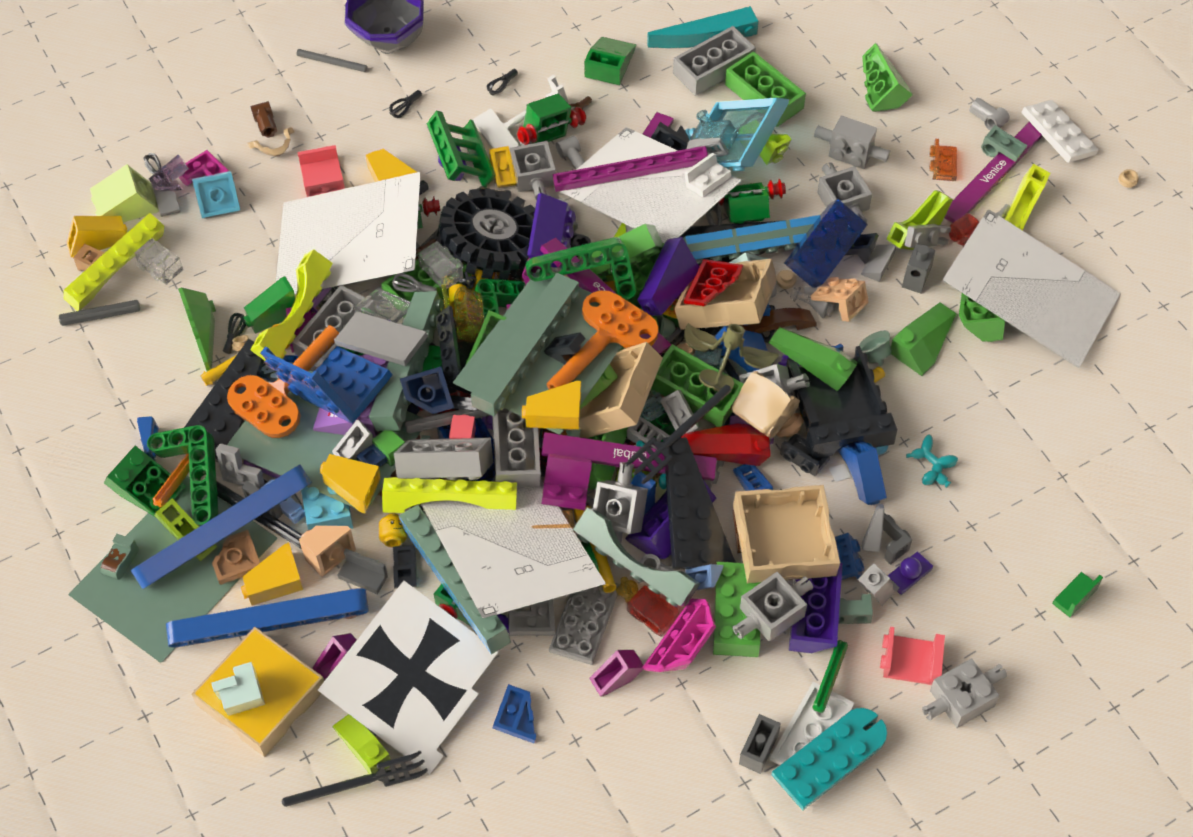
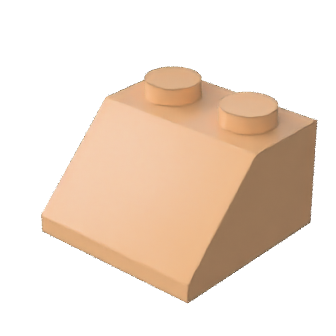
(325, 546)

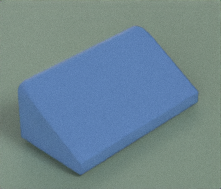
(705, 575)

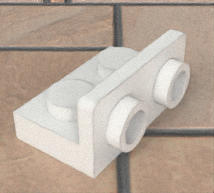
(706, 175)

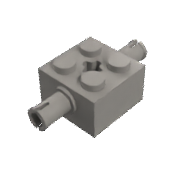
(852, 142)
(533, 167)
(847, 187)
(779, 375)
(630, 498)
(772, 606)
(964, 692)

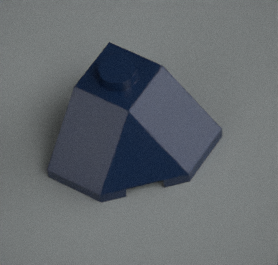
(428, 390)

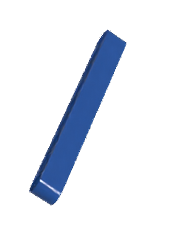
(221, 526)
(267, 617)

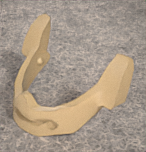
(277, 151)

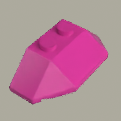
(683, 638)

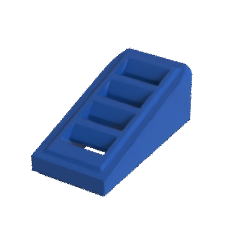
(147, 427)
(745, 480)

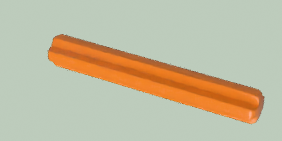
(172, 482)

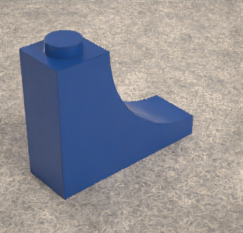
(752, 340)
(865, 471)

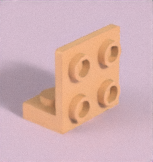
(849, 293)

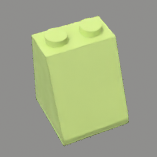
(124, 195)

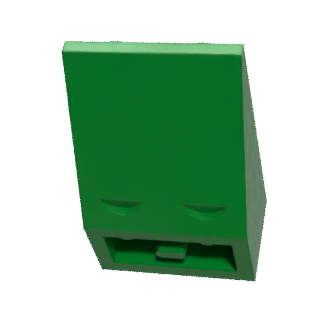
(608, 60)
(139, 479)

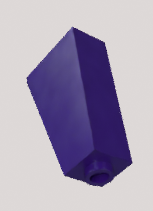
(669, 277)

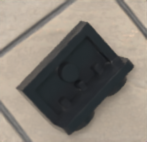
(797, 452)

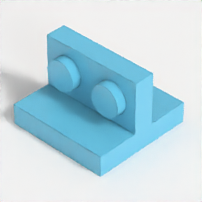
(216, 194)

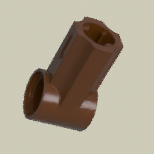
(264, 116)

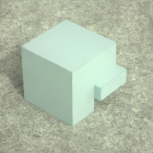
(239, 691)

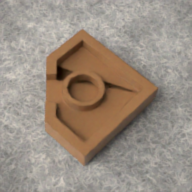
(235, 558)

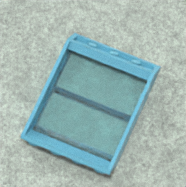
(753, 122)

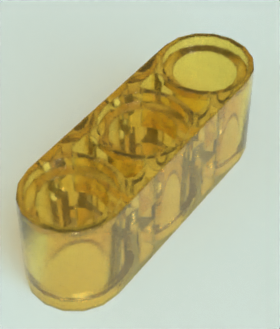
(468, 314)

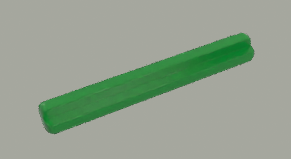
(830, 676)

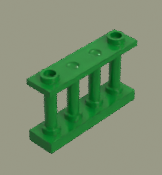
(451, 157)

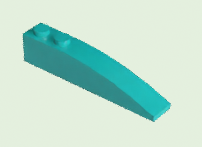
(697, 31)

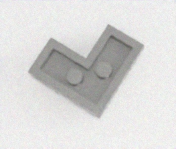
(233, 469)
(533, 622)

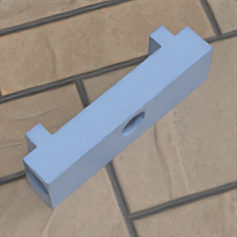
(291, 509)

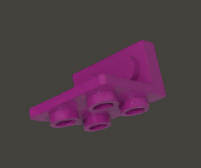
(566, 481)

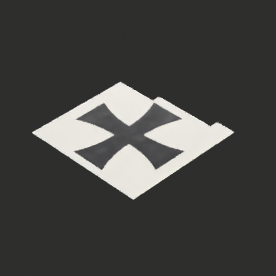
(410, 675)

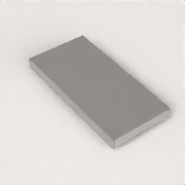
(381, 338)
(583, 624)

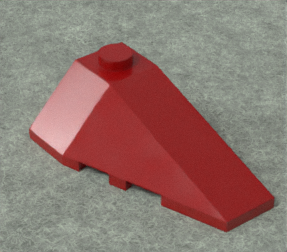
(711, 280)
(731, 443)

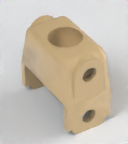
(764, 404)

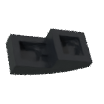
(404, 565)

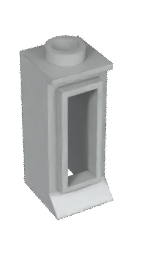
(878, 584)

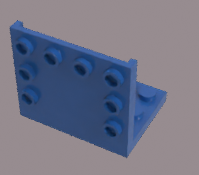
(339, 385)

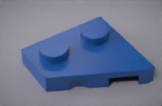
(516, 714)

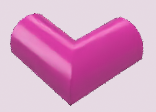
(202, 165)

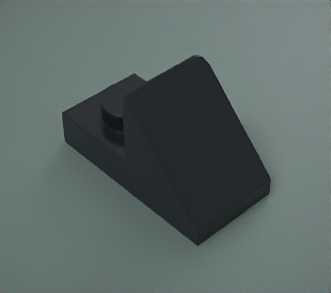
(671, 138)
(864, 246)
(565, 347)

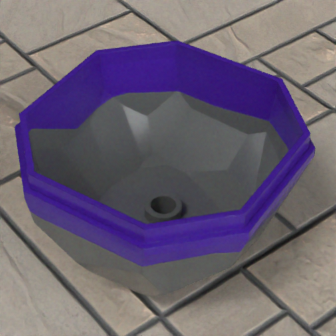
(385, 23)

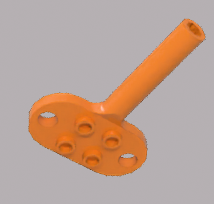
(615, 323)
(266, 403)

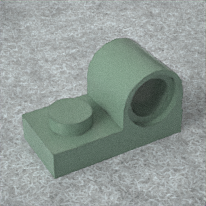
(1000, 141)

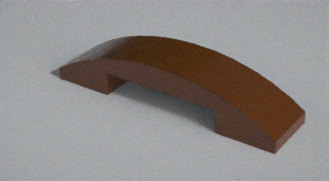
(783, 318)

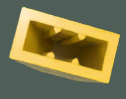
(386, 166)
(95, 231)
(554, 408)
(351, 480)
(272, 577)

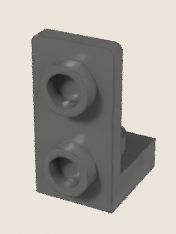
(901, 540)

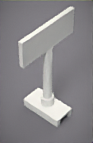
(497, 132)

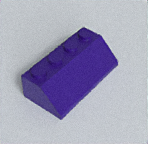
(551, 220)
(655, 529)
(821, 620)

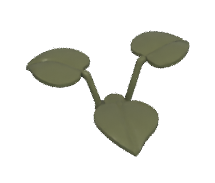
(732, 339)

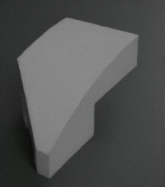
(166, 202)

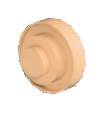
(792, 426)

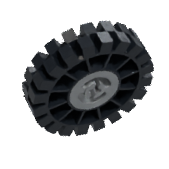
(487, 232)

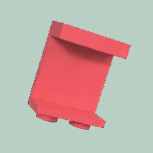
(321, 170)
(912, 658)

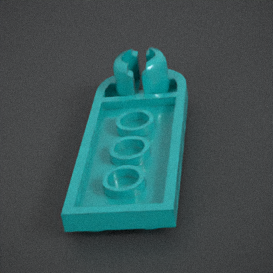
(831, 756)

